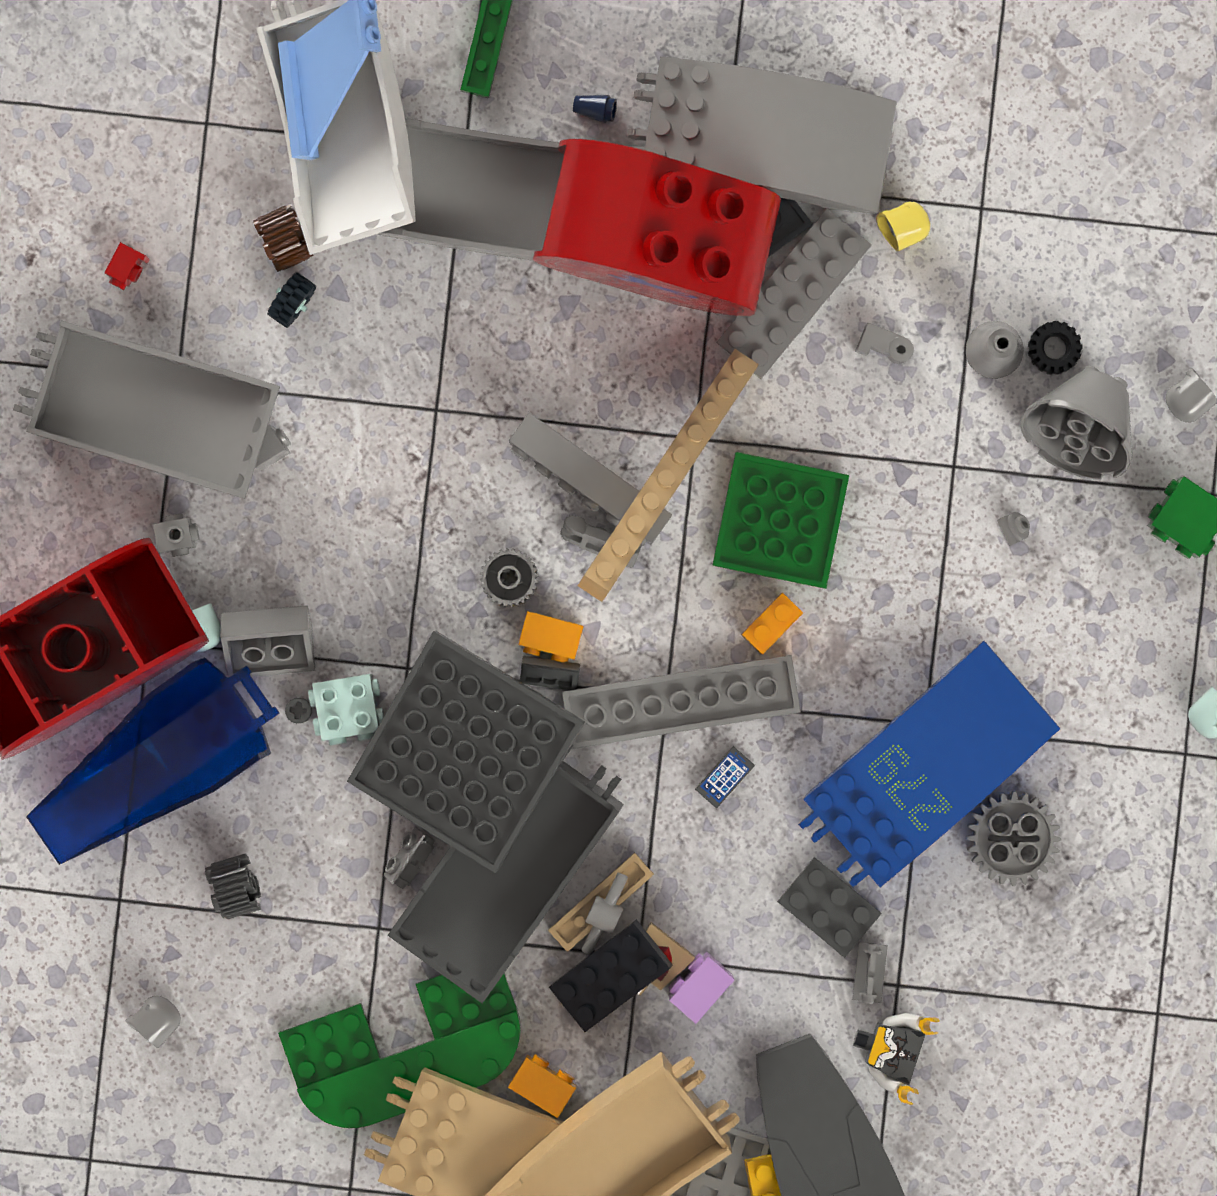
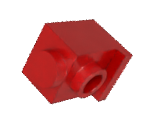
(125, 266)

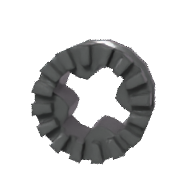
(291, 716)

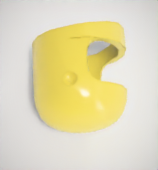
(908, 223)

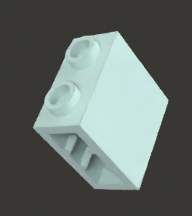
(346, 708)

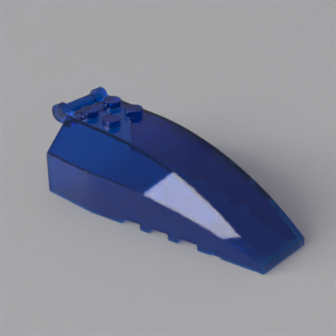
(163, 755)

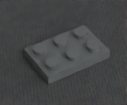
(829, 907)

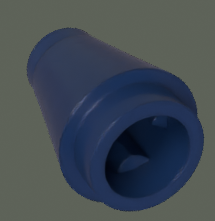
(596, 107)

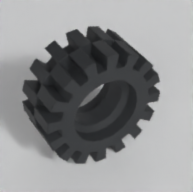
(1059, 330)

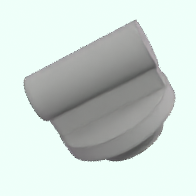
(1014, 527)

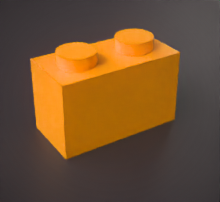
(772, 623)
(550, 636)
(543, 1085)

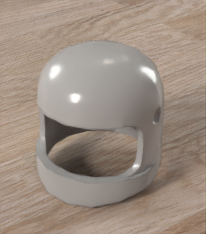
(1190, 398)
(155, 1020)

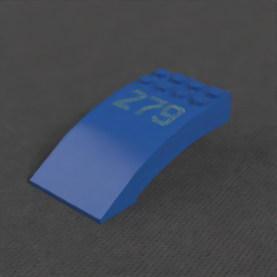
(929, 766)

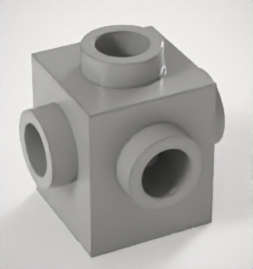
(165, 532)

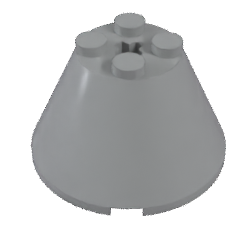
(1083, 425)

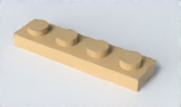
(572, 925)

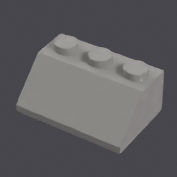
(268, 641)

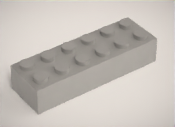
(578, 472)

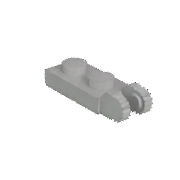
(588, 537)

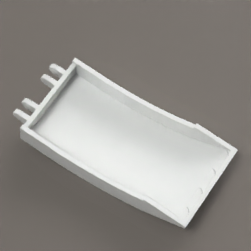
(364, 158)

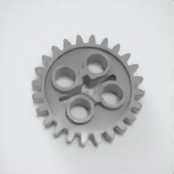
(1013, 811)

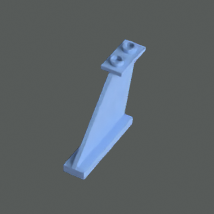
(321, 70)

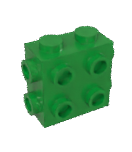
(1185, 518)

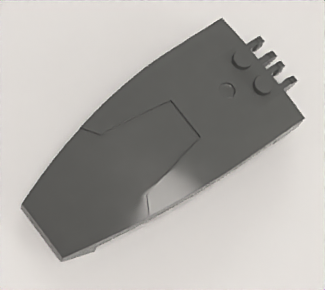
(817, 1127)

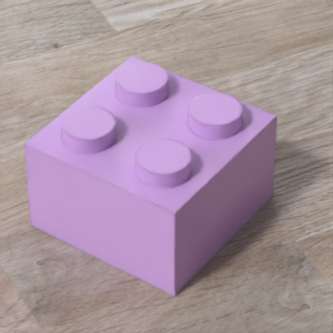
(700, 986)

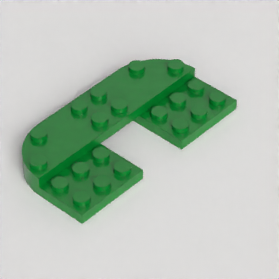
(348, 1081)

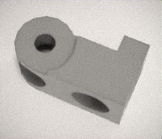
(894, 346)

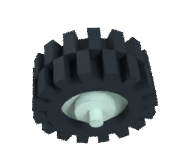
(291, 299)

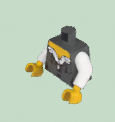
(895, 1051)

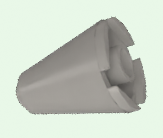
(985, 354)

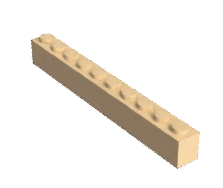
(667, 475)

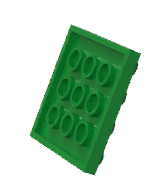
(780, 520)

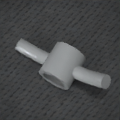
(604, 914)

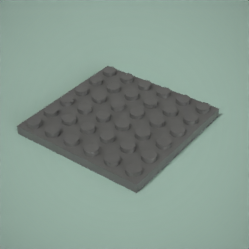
(465, 751)

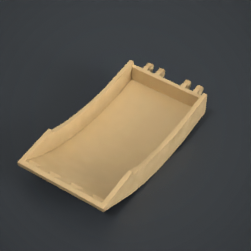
(455, 1138)
(630, 1140)

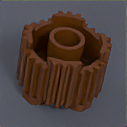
(282, 237)

